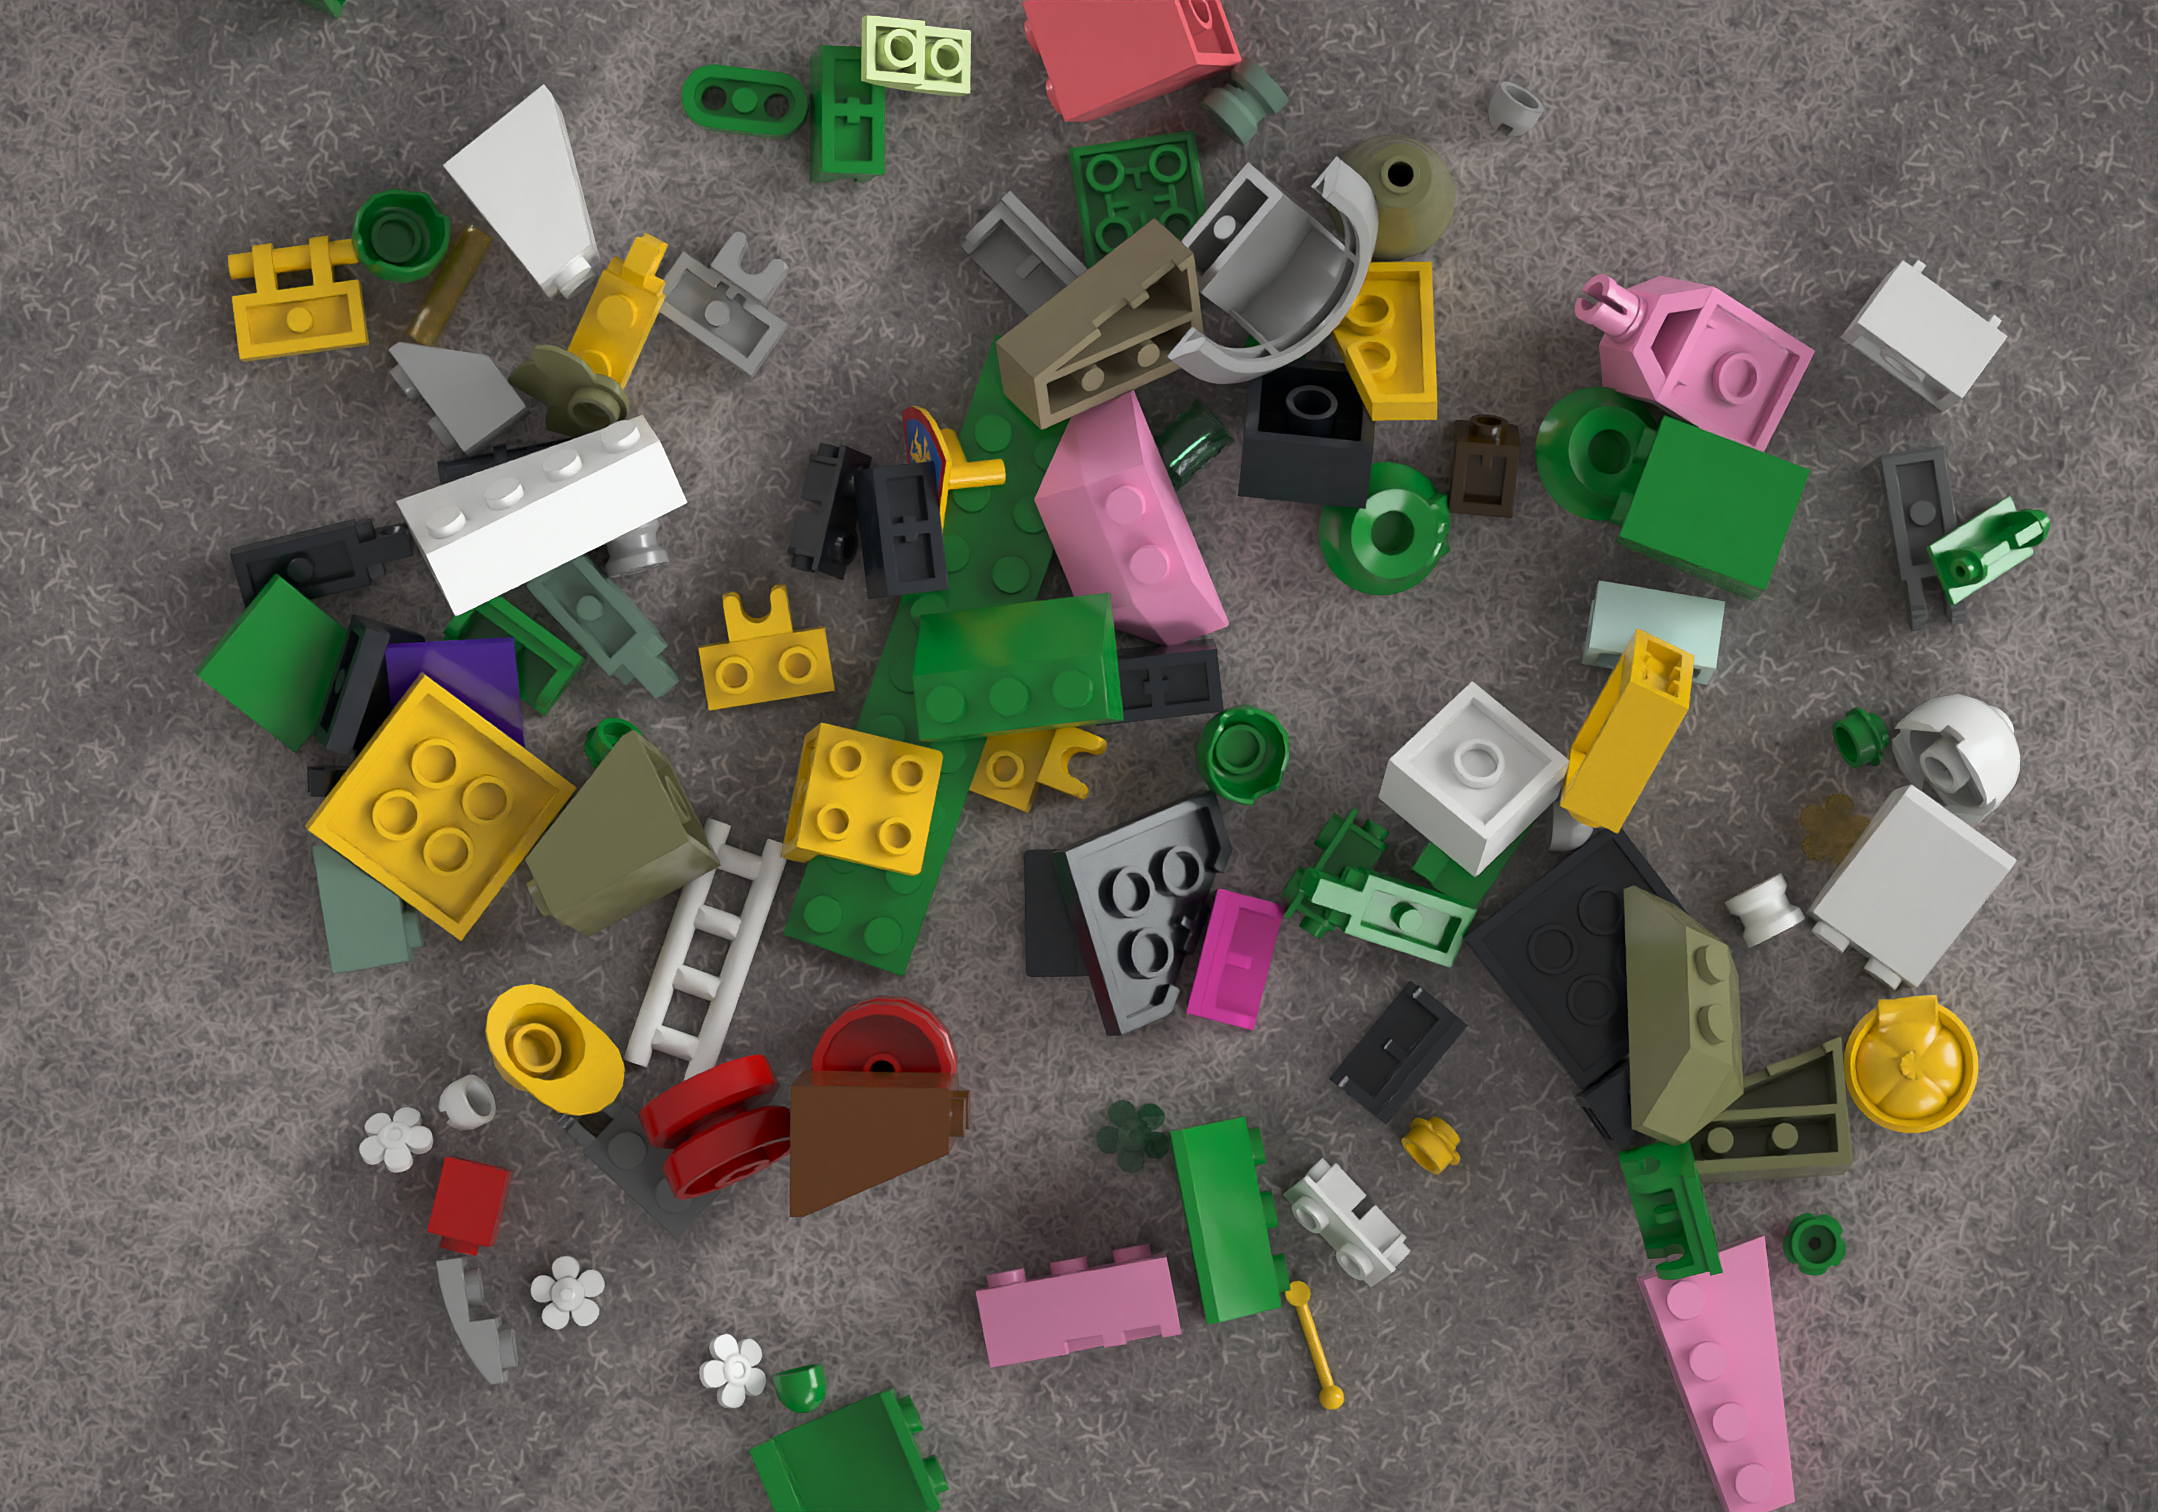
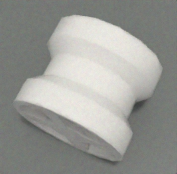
(1764, 910)

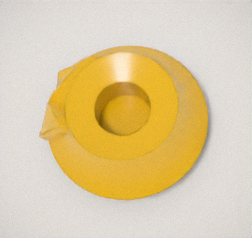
(1910, 1064)

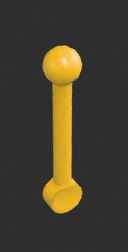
(1330, 1396)

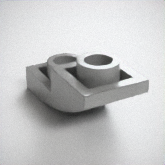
(483, 1338)

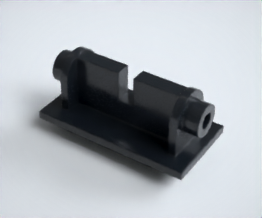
(828, 539)

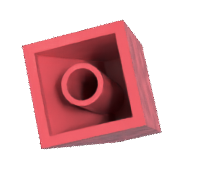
(1126, 51)

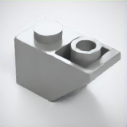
(463, 390)

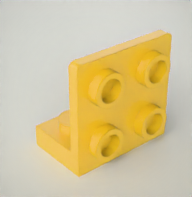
(862, 800)

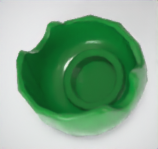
(384, 239)
(1240, 737)

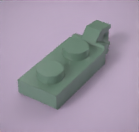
(605, 623)

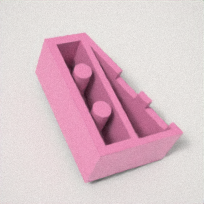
(1077, 1306)

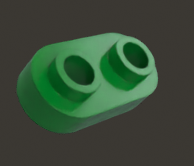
(746, 99)

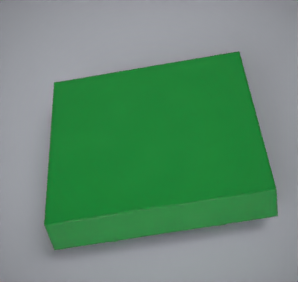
(1133, 182)
(277, 662)

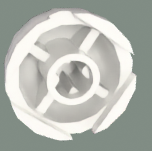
(1961, 751)

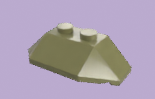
(1679, 1020)

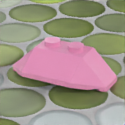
(1125, 528)

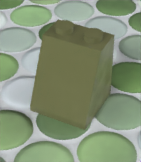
(619, 842)

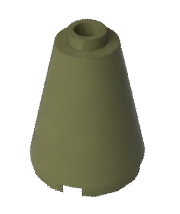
(1410, 215)

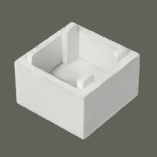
(1924, 336)
(1473, 779)

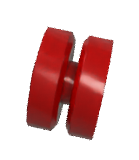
(886, 1030)
(718, 1126)

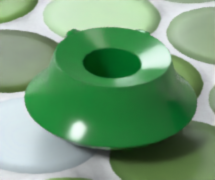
(1589, 450)
(1391, 540)

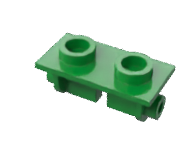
(1986, 547)
(1342, 845)

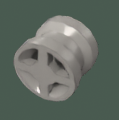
(635, 551)

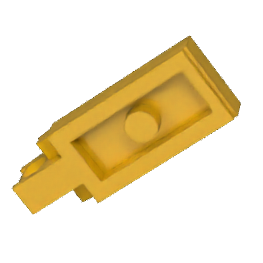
(622, 311)

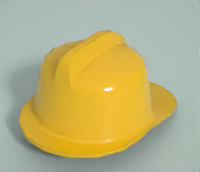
(553, 1051)

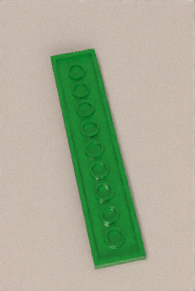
(993, 558)

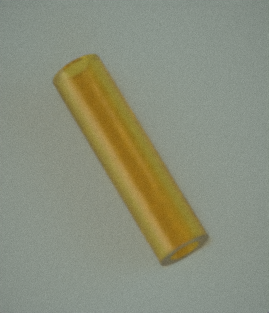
(449, 286)

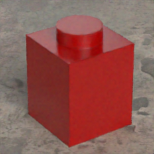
(469, 1204)

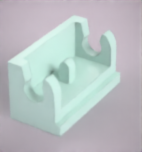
(1676, 618)

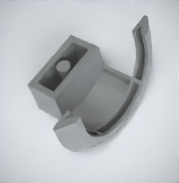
(1277, 270)

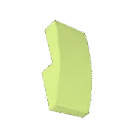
(915, 56)

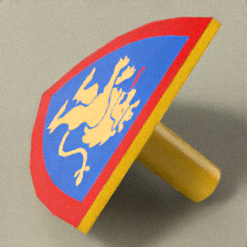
(952, 471)

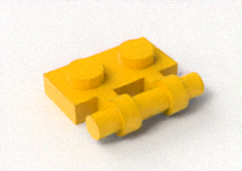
(299, 318)

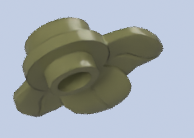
(575, 395)

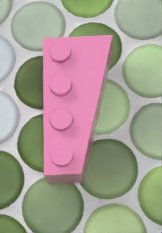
(1728, 1373)

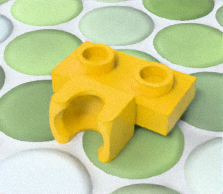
(764, 656)
(1019, 762)

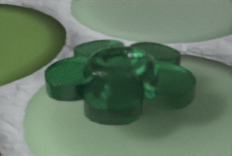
(1133, 1134)

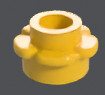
(1432, 1144)

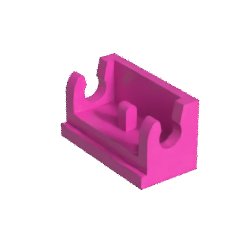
(1235, 959)

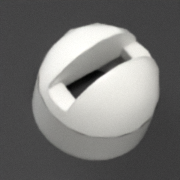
(465, 1093)

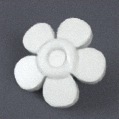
(395, 1139)
(568, 1293)
(733, 1370)

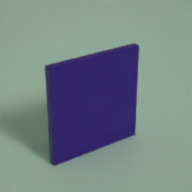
(473, 670)

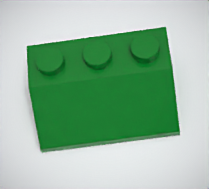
(1017, 669)
(1228, 1218)

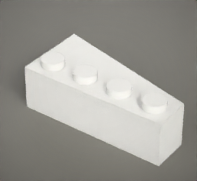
(540, 510)

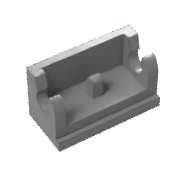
(1021, 254)

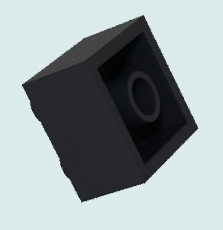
(1307, 437)

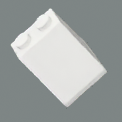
(531, 194)
(1908, 888)

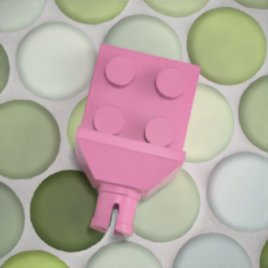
(1695, 355)

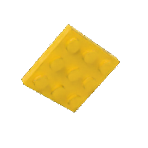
(440, 806)

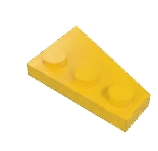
(1391, 342)

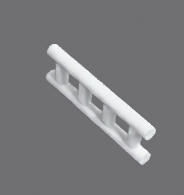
(723, 990)

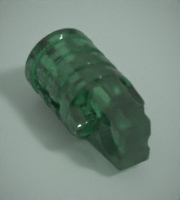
(1191, 442)

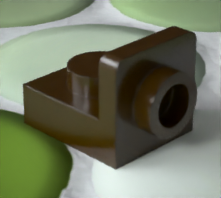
(1484, 466)

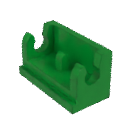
(844, 118)
(542, 660)
(1671, 1209)

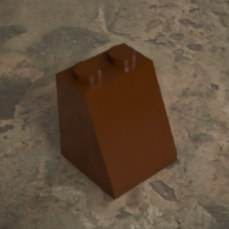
(867, 1129)

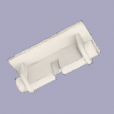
(1324, 1205)

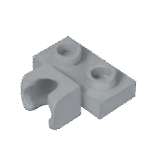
(726, 305)

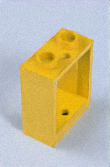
(1627, 731)

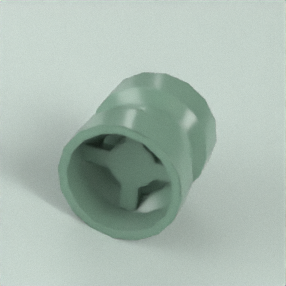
(1244, 101)

